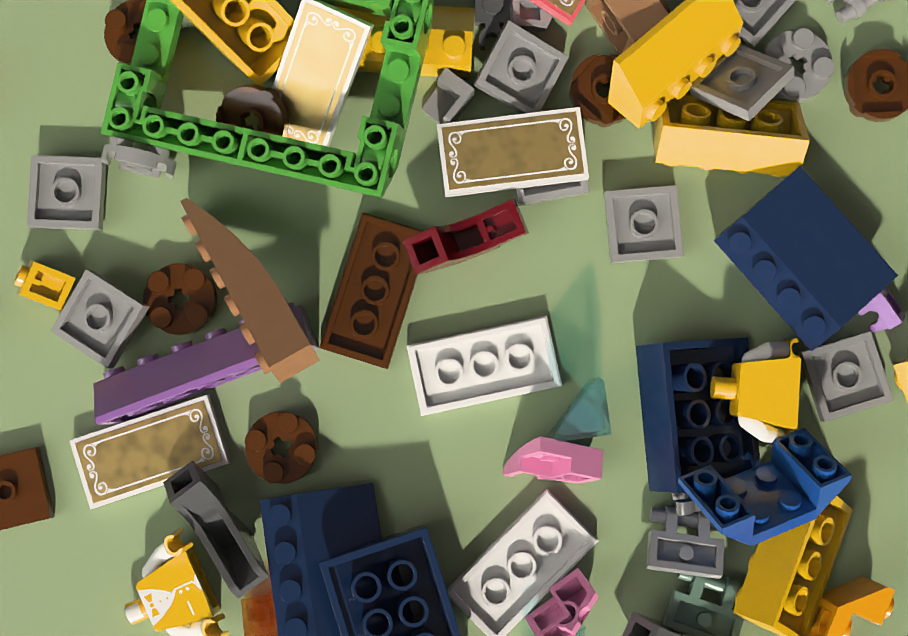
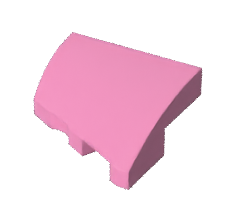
(556, 461)
(567, 608)

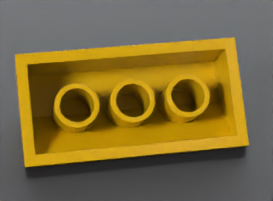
(245, 31)
(447, 47)
(673, 57)
(712, 138)
(791, 573)

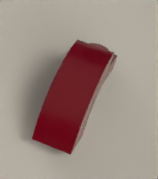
(465, 239)

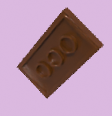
(372, 293)

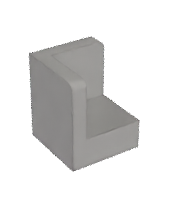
(449, 98)

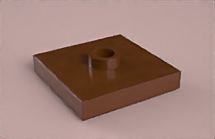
(23, 489)

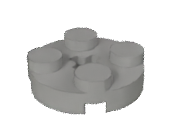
(816, 61)
(137, 160)

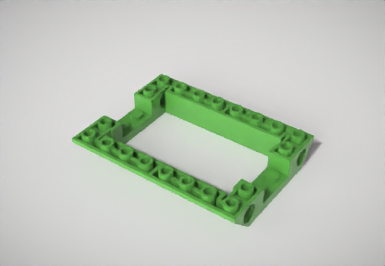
(140, 88)

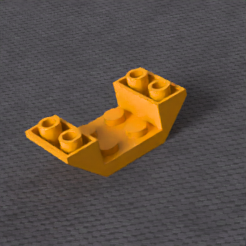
(857, 597)

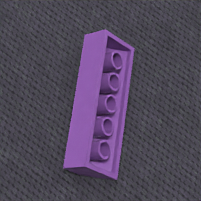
(180, 374)

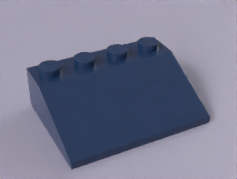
(805, 258)
(680, 418)
(302, 533)
(390, 588)

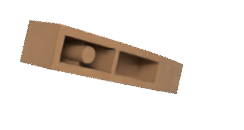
(253, 295)

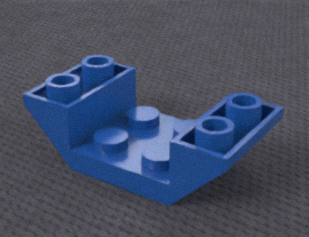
(773, 495)

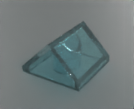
(586, 414)

